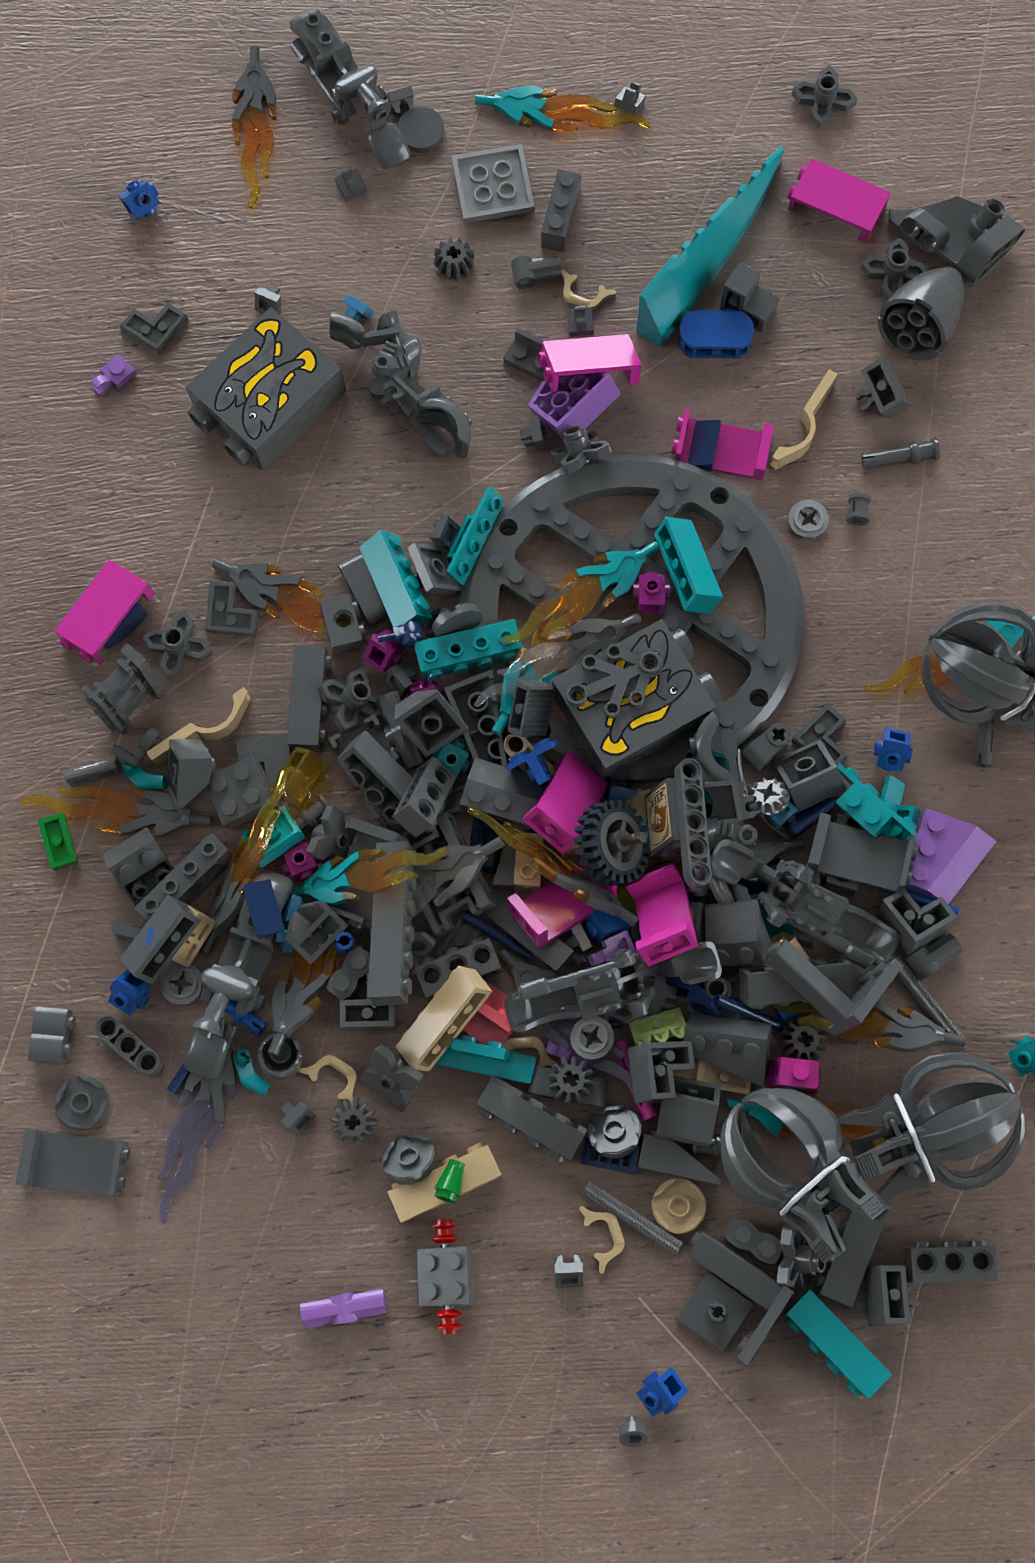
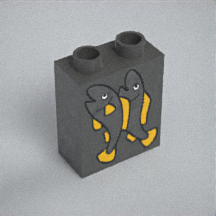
(264, 390)
(672, 705)

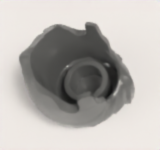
(286, 1063)

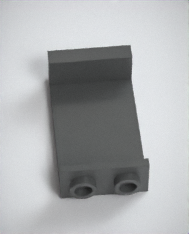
(367, 835)
(861, 858)
(73, 1163)

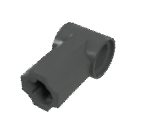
(529, 271)
(929, 959)

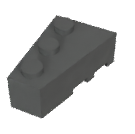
(731, 1045)

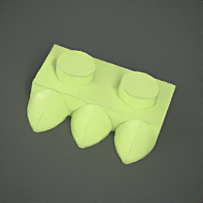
(658, 1027)

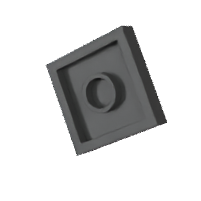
(431, 569)
(714, 1311)

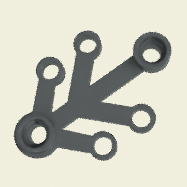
(618, 677)

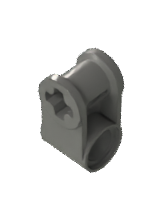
(764, 749)

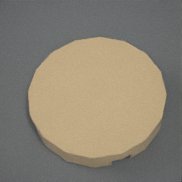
(678, 1206)

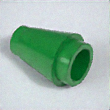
(450, 1182)

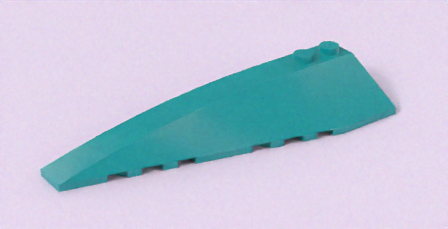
(690, 274)

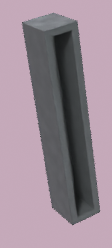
(392, 936)

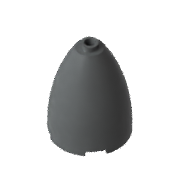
(932, 307)

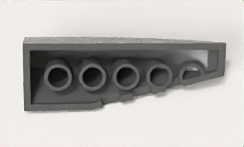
(501, 792)

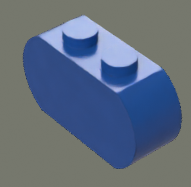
(716, 334)

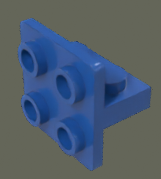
(537, 767)

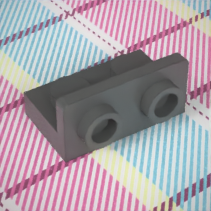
(524, 354)

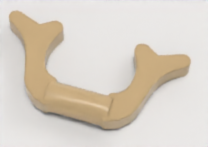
(574, 299)
(530, 1042)
(340, 1066)
(615, 1231)

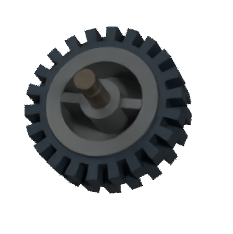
(612, 843)

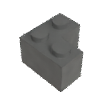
(744, 295)
(916, 925)
(366, 1016)
(654, 1066)

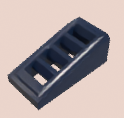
(630, 1169)

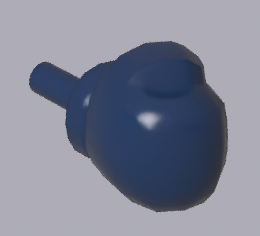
(405, 634)

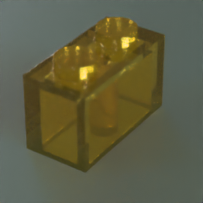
(304, 776)

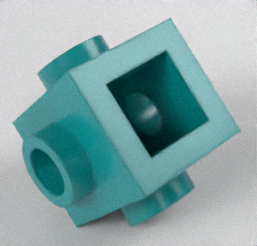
(458, 749)
(1024, 1056)

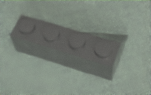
(479, 738)
(377, 776)
(531, 1119)

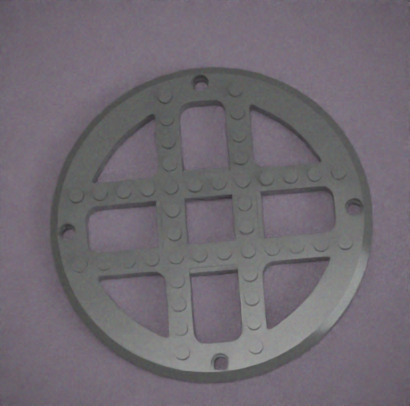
(677, 488)

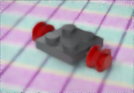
(445, 1276)

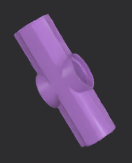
(343, 1308)

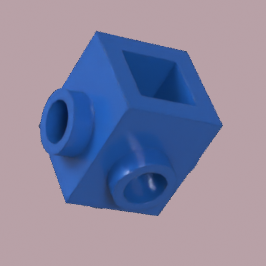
(140, 198)
(893, 750)
(129, 993)
(661, 1392)

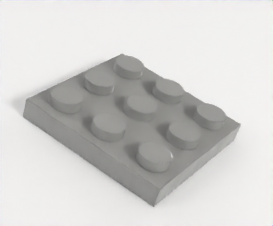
(493, 183)

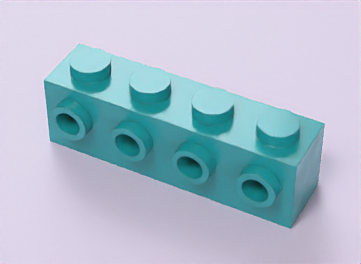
(688, 565)
(395, 579)
(466, 650)
(837, 1344)

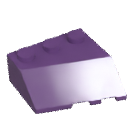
(576, 402)
(946, 854)

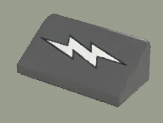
(92, 771)

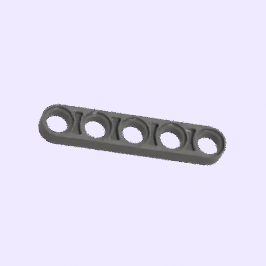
(687, 834)

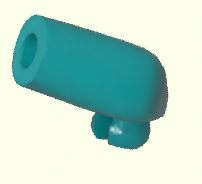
(142, 779)
(247, 1074)

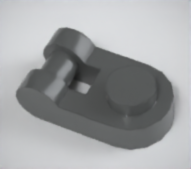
(123, 931)

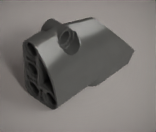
(961, 233)

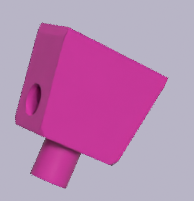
(794, 1074)

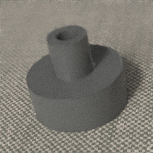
(632, 1432)

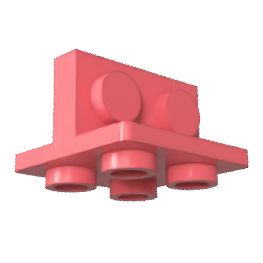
(490, 1020)

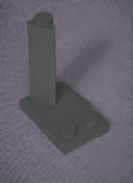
(823, 994)
(748, 1281)

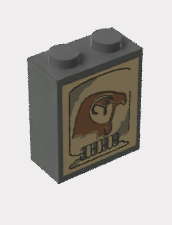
(663, 820)

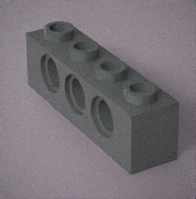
(190, 876)

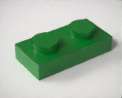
(58, 841)

